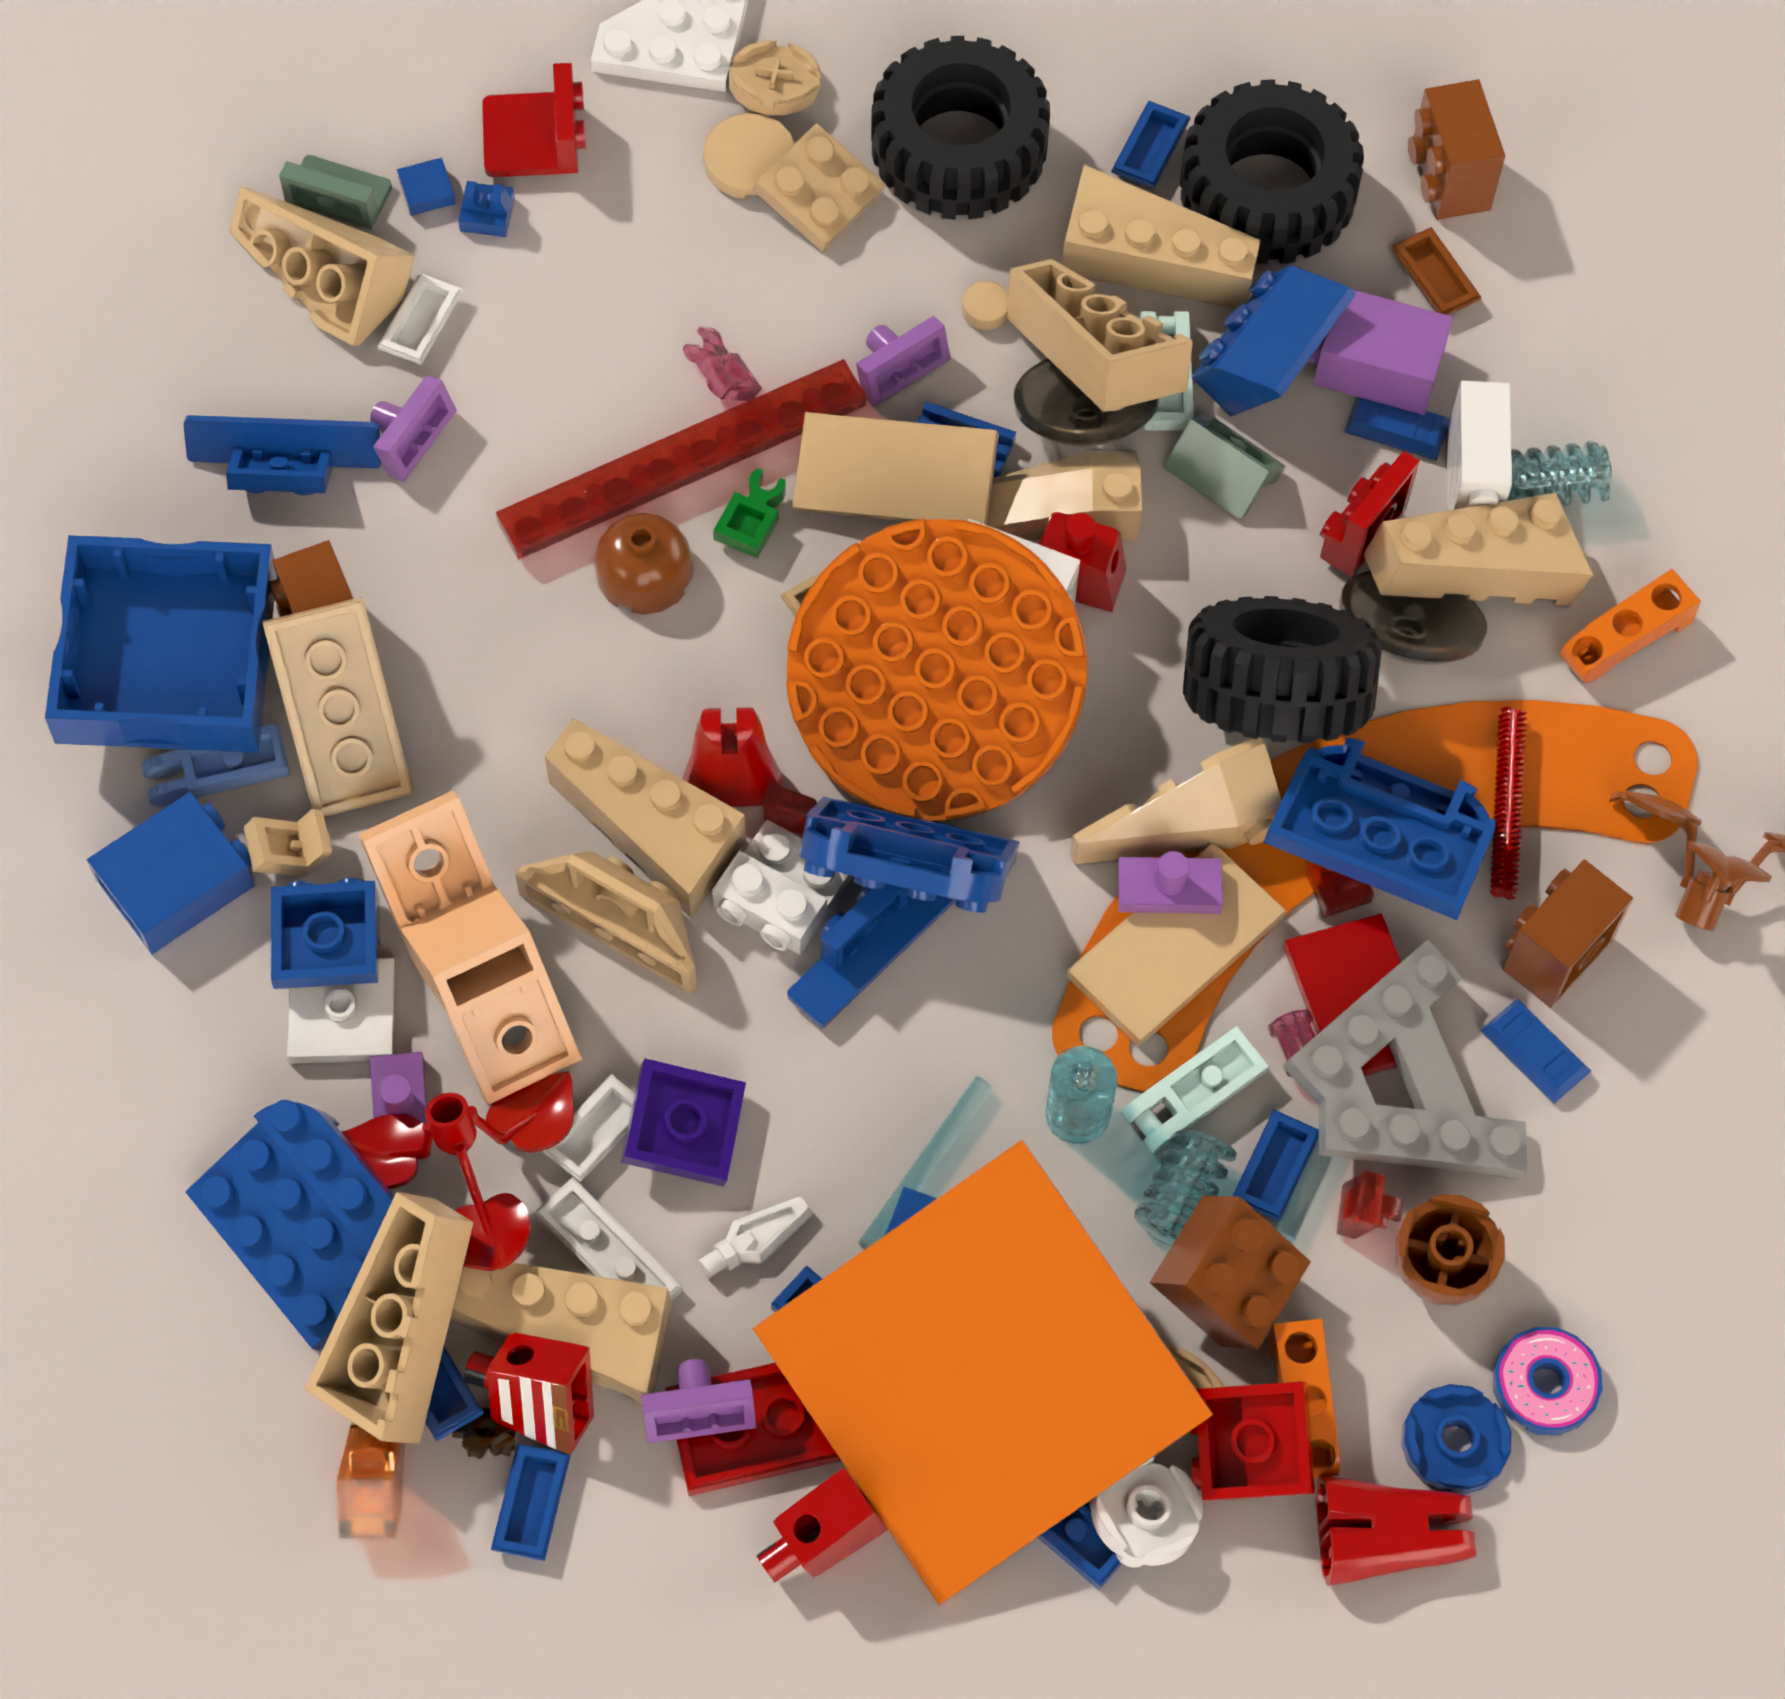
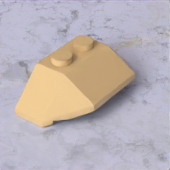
(615, 909)

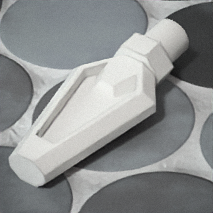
(756, 1236)

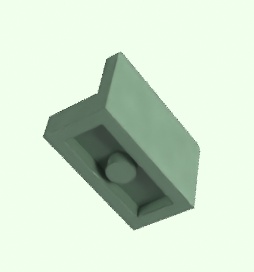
(335, 190)
(1222, 464)

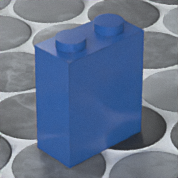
(172, 871)

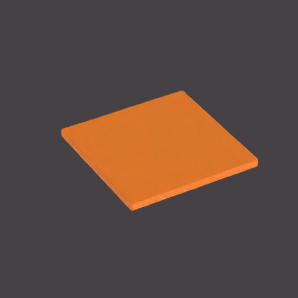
(982, 1372)

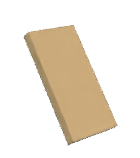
(894, 469)
(338, 707)
(1166, 959)

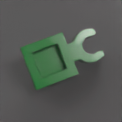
(750, 519)

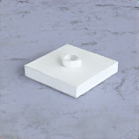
(343, 1020)

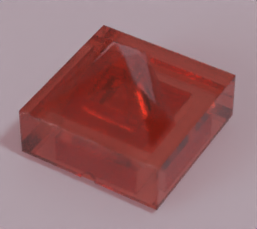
(787, 808)

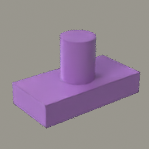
(901, 359)
(412, 428)
(1170, 884)
(399, 1085)
(698, 1406)

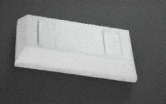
(420, 319)
(595, 1129)

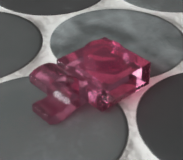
(724, 371)

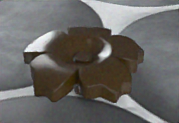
(486, 1434)

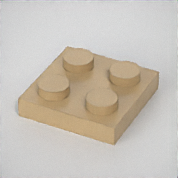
(819, 187)

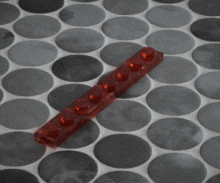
(677, 460)

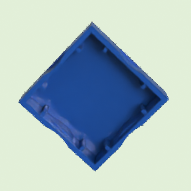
(162, 644)

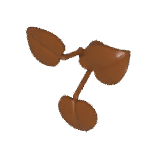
(1706, 893)

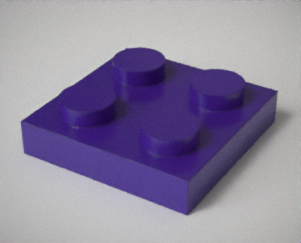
(683, 1122)

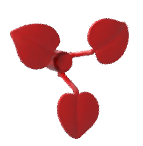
(530, 1117)

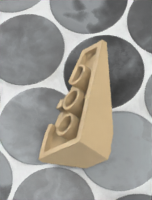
(333, 269)
(1088, 482)
(1222, 806)

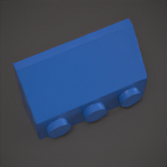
(1270, 338)

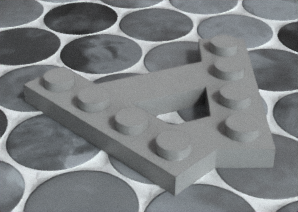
(1443, 1125)

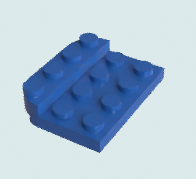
(1383, 827)
(906, 853)
(296, 1212)

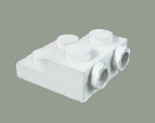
(774, 893)

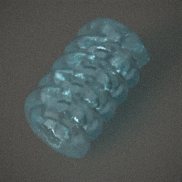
(1562, 472)
(1081, 1095)
(1182, 1182)

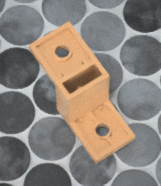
(470, 947)

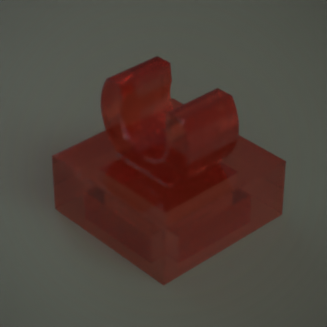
(1336, 891)
(1366, 1206)

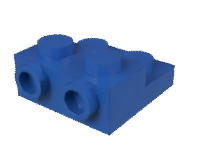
(324, 933)

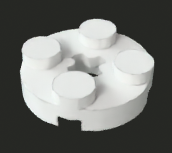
(1144, 1540)

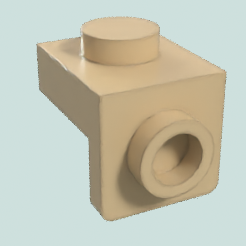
(288, 845)

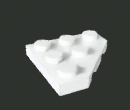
(672, 42)

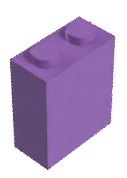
(1383, 352)

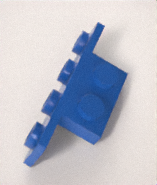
(280, 452)
(861, 947)

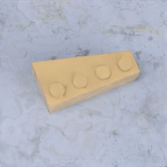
(1155, 245)
(1095, 339)
(1482, 551)
(647, 812)
(613, 1317)
(395, 1321)

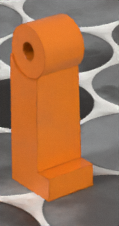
(1631, 626)
(1302, 1356)

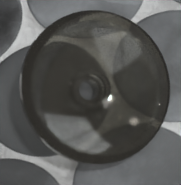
(1063, 414)
(1417, 627)

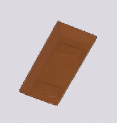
(1436, 272)

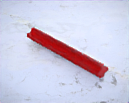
(1508, 803)

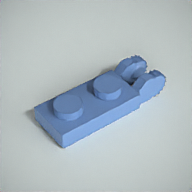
(216, 771)

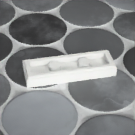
(599, 1239)

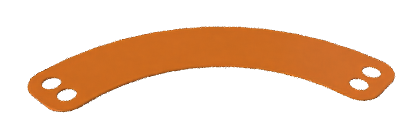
(1571, 770)

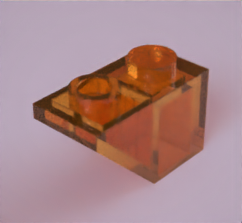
(370, 1486)

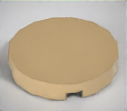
(774, 78)
(743, 151)

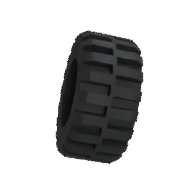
(968, 79)
(1283, 124)
(1282, 669)

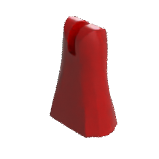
(732, 758)
(1386, 1530)

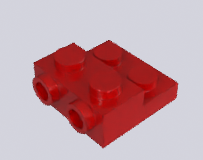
(1370, 503)
(1254, 1442)

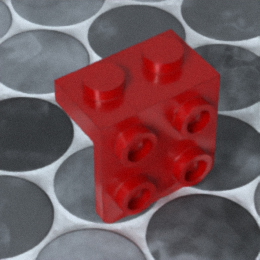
(535, 130)

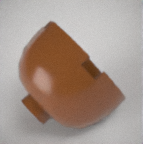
(643, 563)
(1449, 1250)

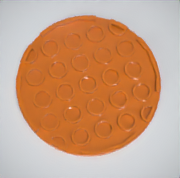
(936, 669)

